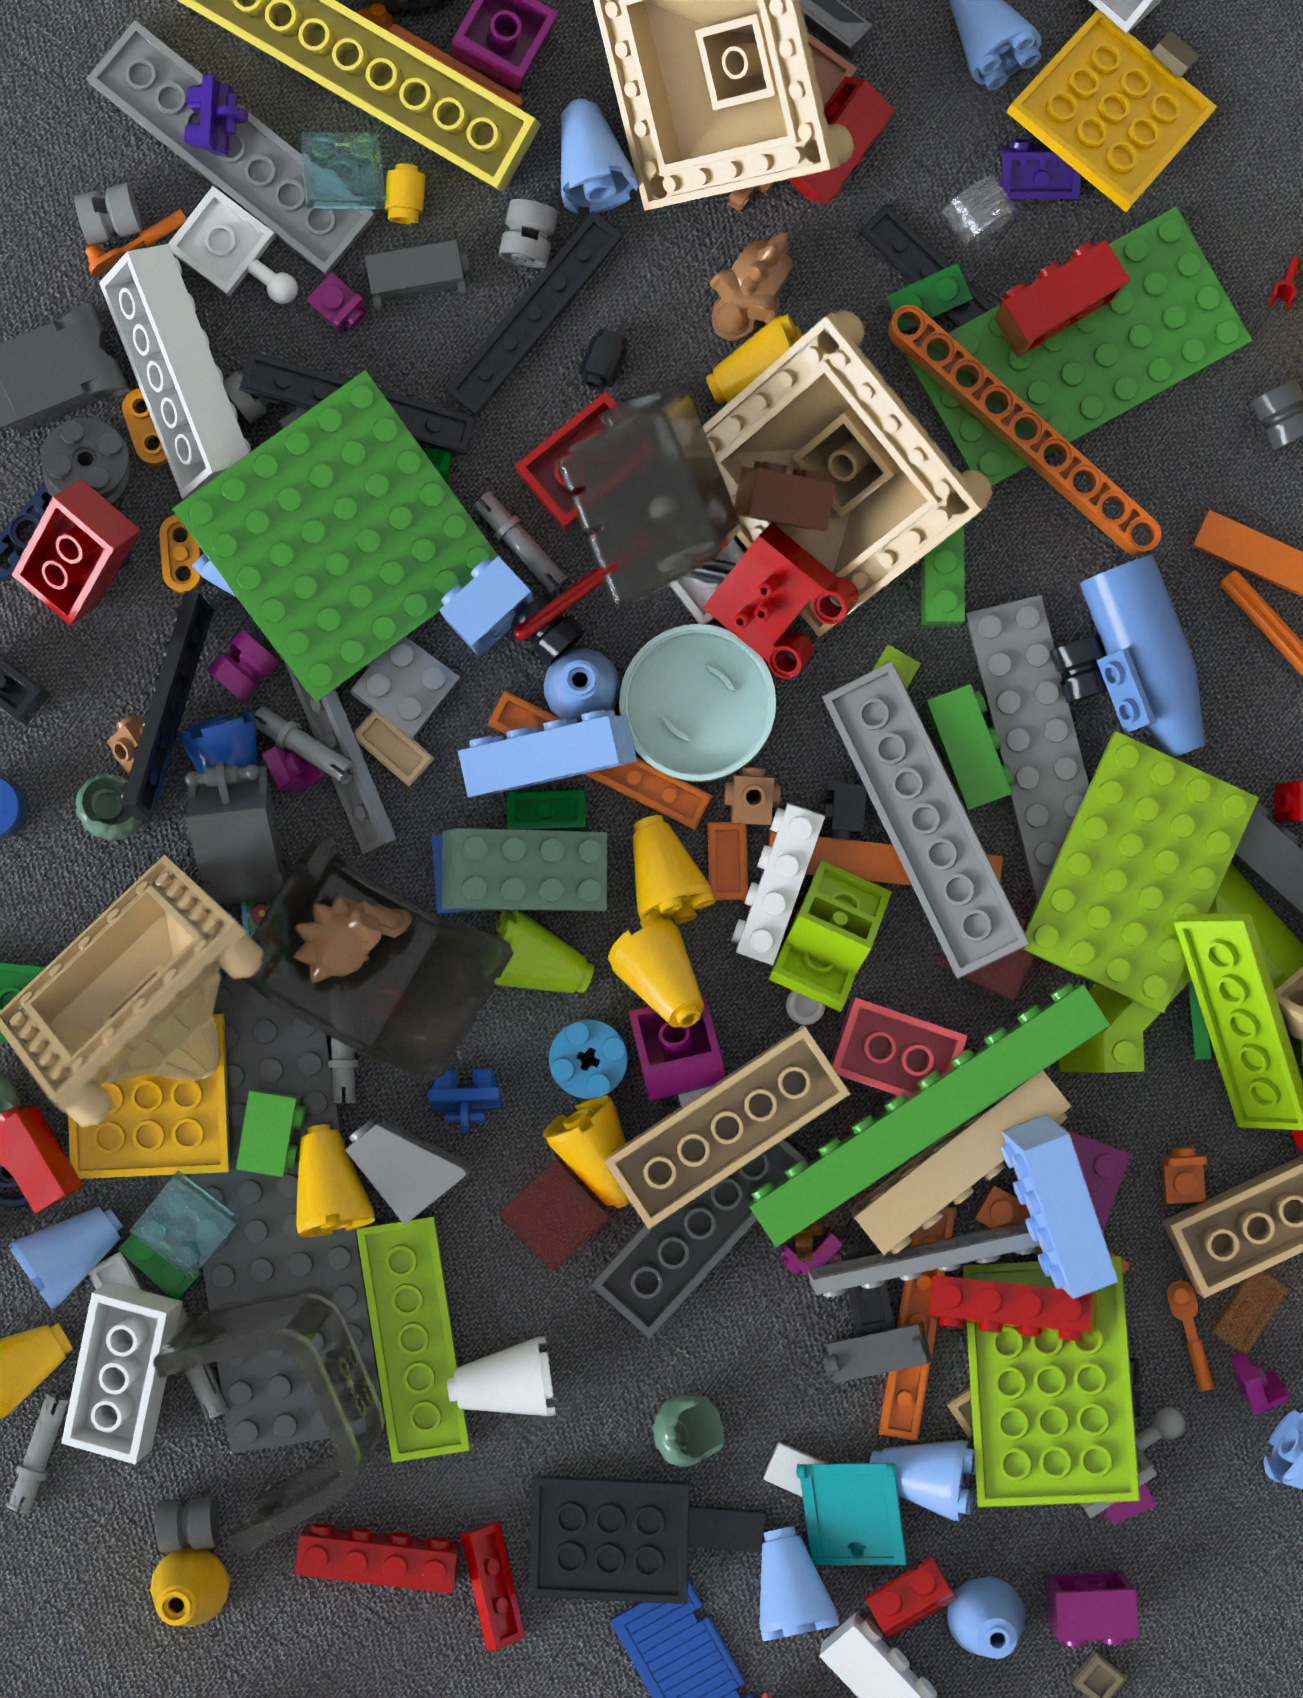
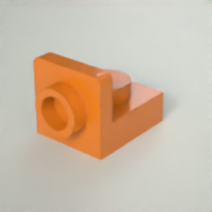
(1183, 1176)

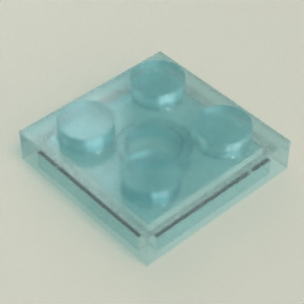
(342, 170)
(184, 1224)

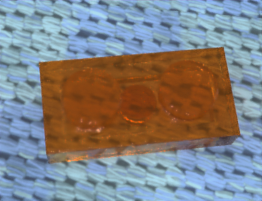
(1249, 1310)

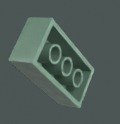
(524, 870)

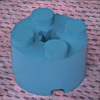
(567, 1066)

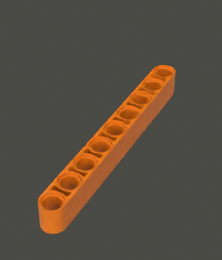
(1043, 434)

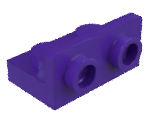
(1036, 172)

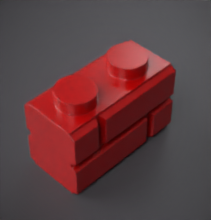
(910, 1598)

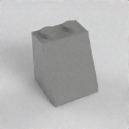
(404, 1167)

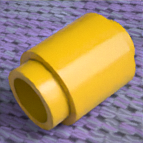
(405, 194)

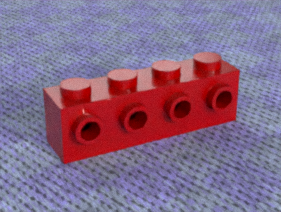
(1012, 1305)
(377, 1558)

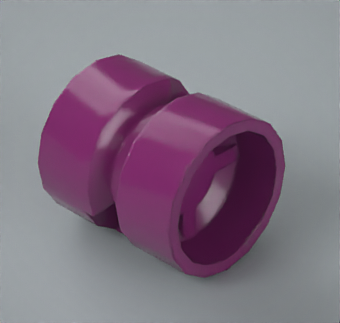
(243, 665)

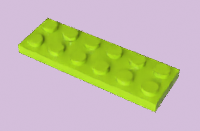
(1243, 1019)
(412, 1338)

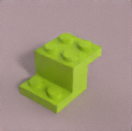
(830, 935)

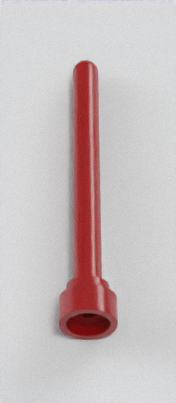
(563, 602)

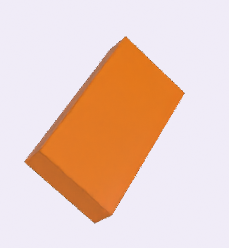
(727, 860)

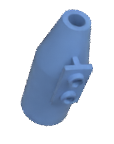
(1147, 655)

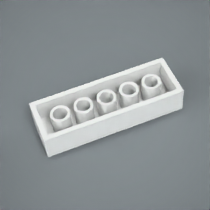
(174, 366)

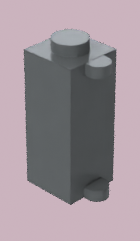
(417, 271)
(877, 1352)

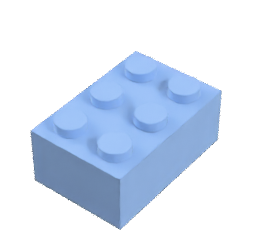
(486, 605)

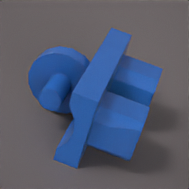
(465, 1104)

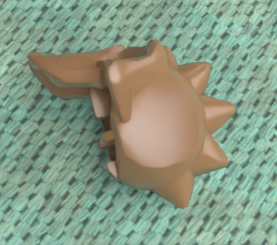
(751, 288)
(345, 934)

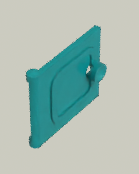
(853, 1513)

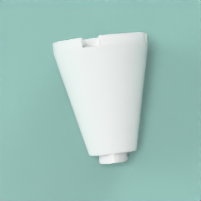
(506, 1381)

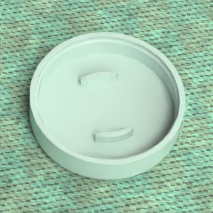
(698, 702)

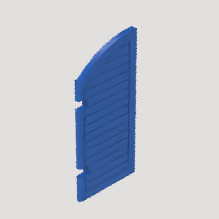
(677, 1651)

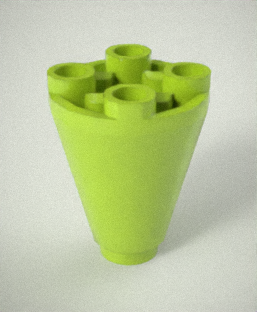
(540, 958)

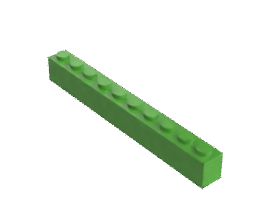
(928, 1113)

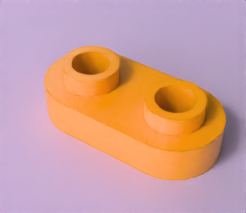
(142, 430)
(178, 556)

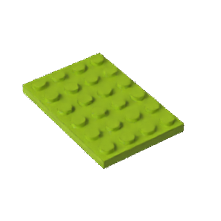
(1135, 859)
(1050, 1410)

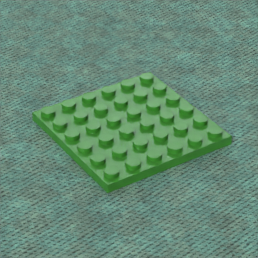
(336, 535)

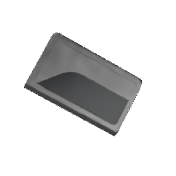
(835, 23)

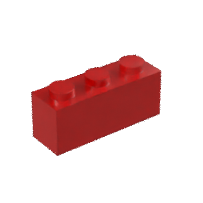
(865, 116)

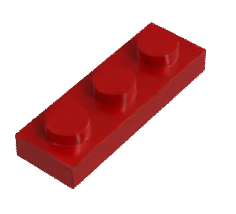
(492, 1586)

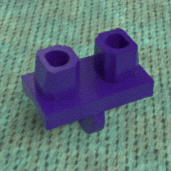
(217, 115)

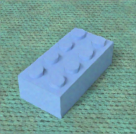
(540, 756)
(1058, 1206)

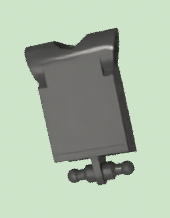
(57, 370)
(235, 834)

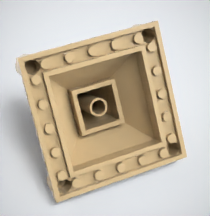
(716, 95)
(837, 416)
(131, 994)

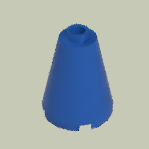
(222, 740)

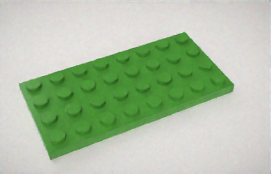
(1145, 341)

